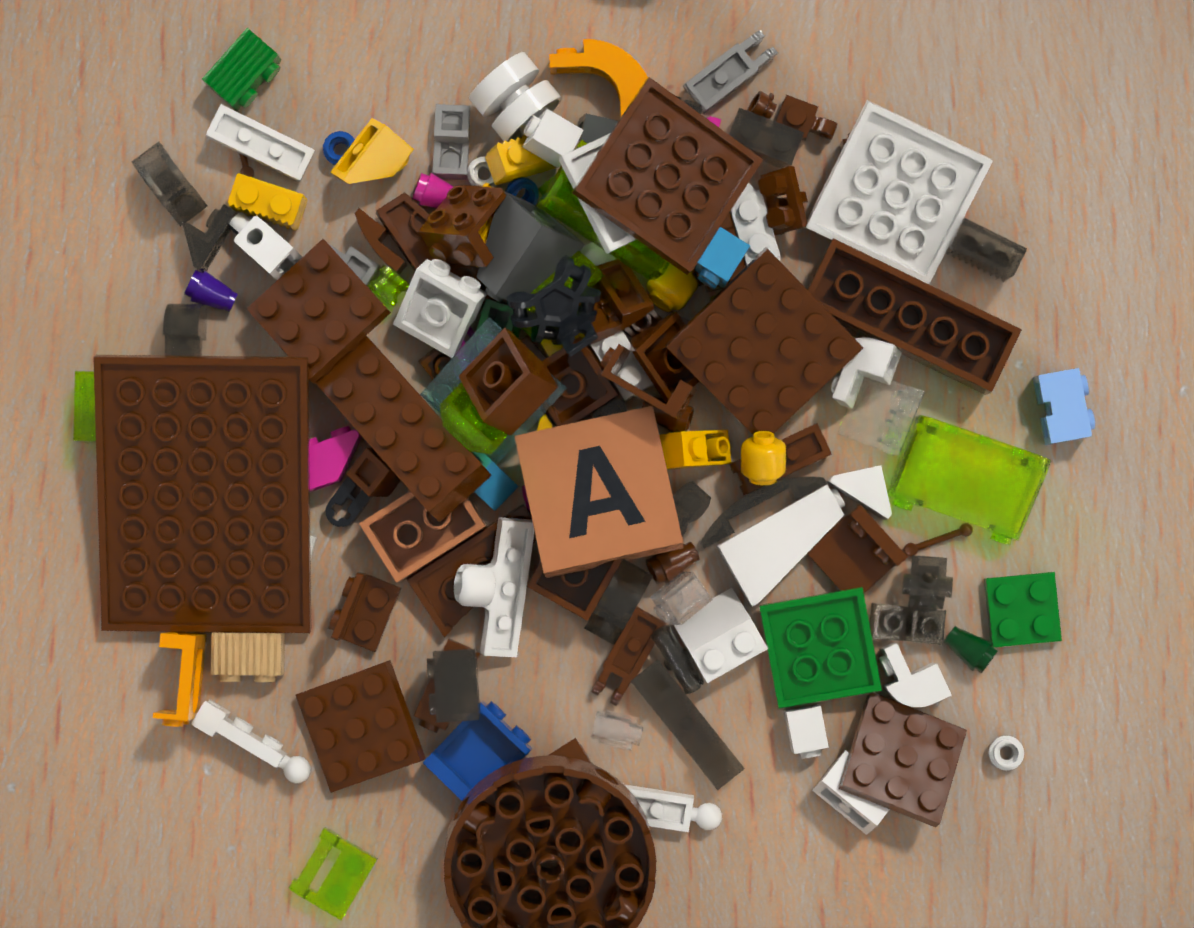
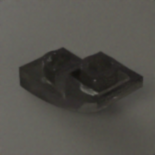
(907, 624)

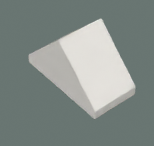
(866, 488)

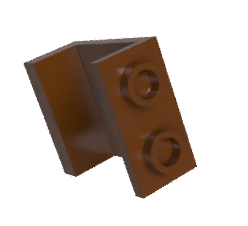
(676, 405)

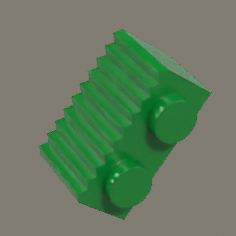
(243, 70)

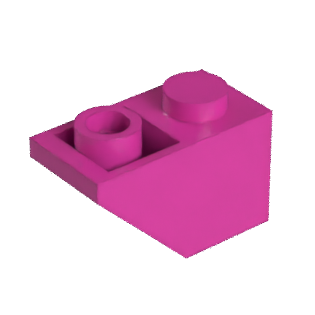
(332, 457)

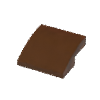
(621, 300)

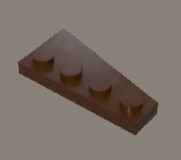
(403, 220)
(436, 580)

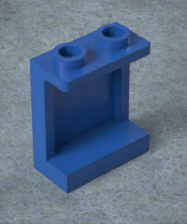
(477, 750)

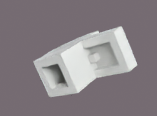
(874, 361)
(913, 688)

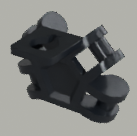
(558, 308)

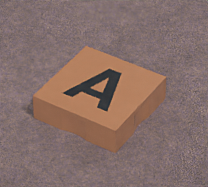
(599, 491)

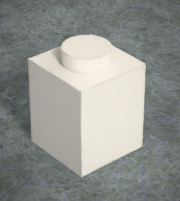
(551, 137)
(806, 731)

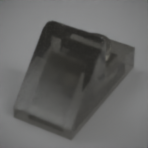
(205, 246)

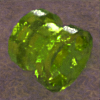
(388, 285)

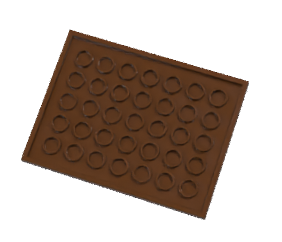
(203, 493)

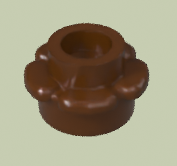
(763, 105)

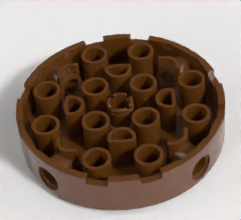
(544, 813)

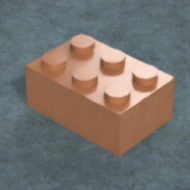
(412, 538)

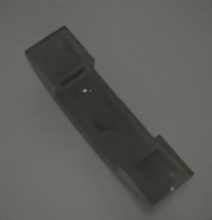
(797, 488)
(687, 724)

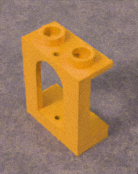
(190, 677)

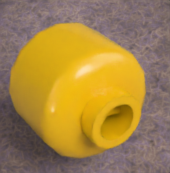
(672, 289)
(763, 458)

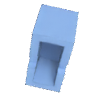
(1065, 406)

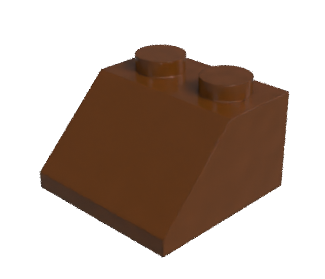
(507, 383)

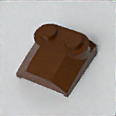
(584, 383)

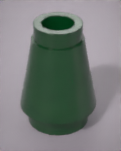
(971, 649)

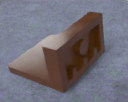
(856, 552)
(365, 611)

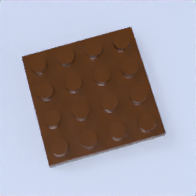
(667, 176)
(764, 345)

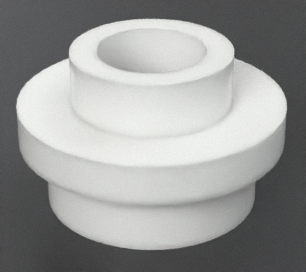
(473, 170)
(1015, 758)

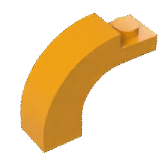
(605, 61)

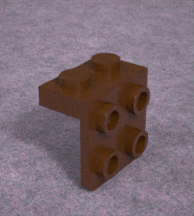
(454, 225)

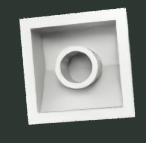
(721, 636)

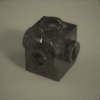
(927, 583)

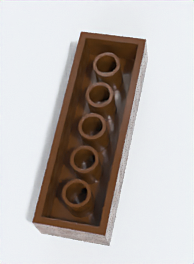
(913, 317)
(402, 429)

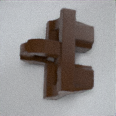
(788, 212)

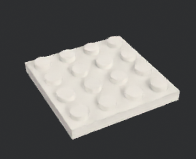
(898, 192)

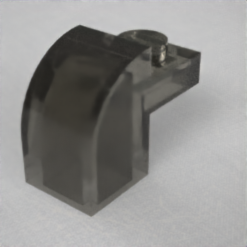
(169, 183)
(184, 329)
(618, 601)

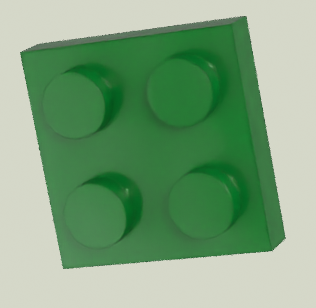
(1022, 609)

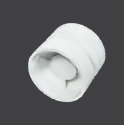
(509, 90)

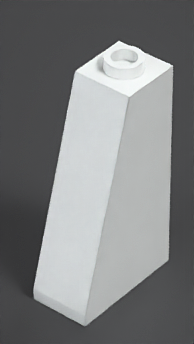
(776, 544)

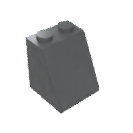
(524, 248)

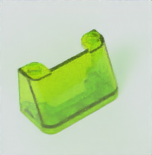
(967, 477)

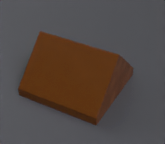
(657, 360)

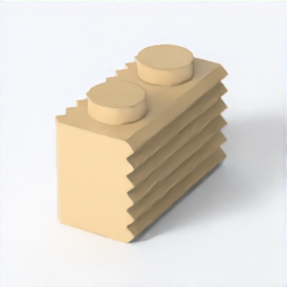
(247, 654)

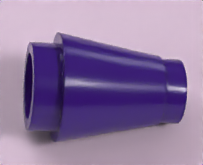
(210, 291)

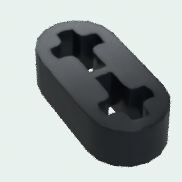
(340, 497)

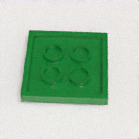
(820, 647)

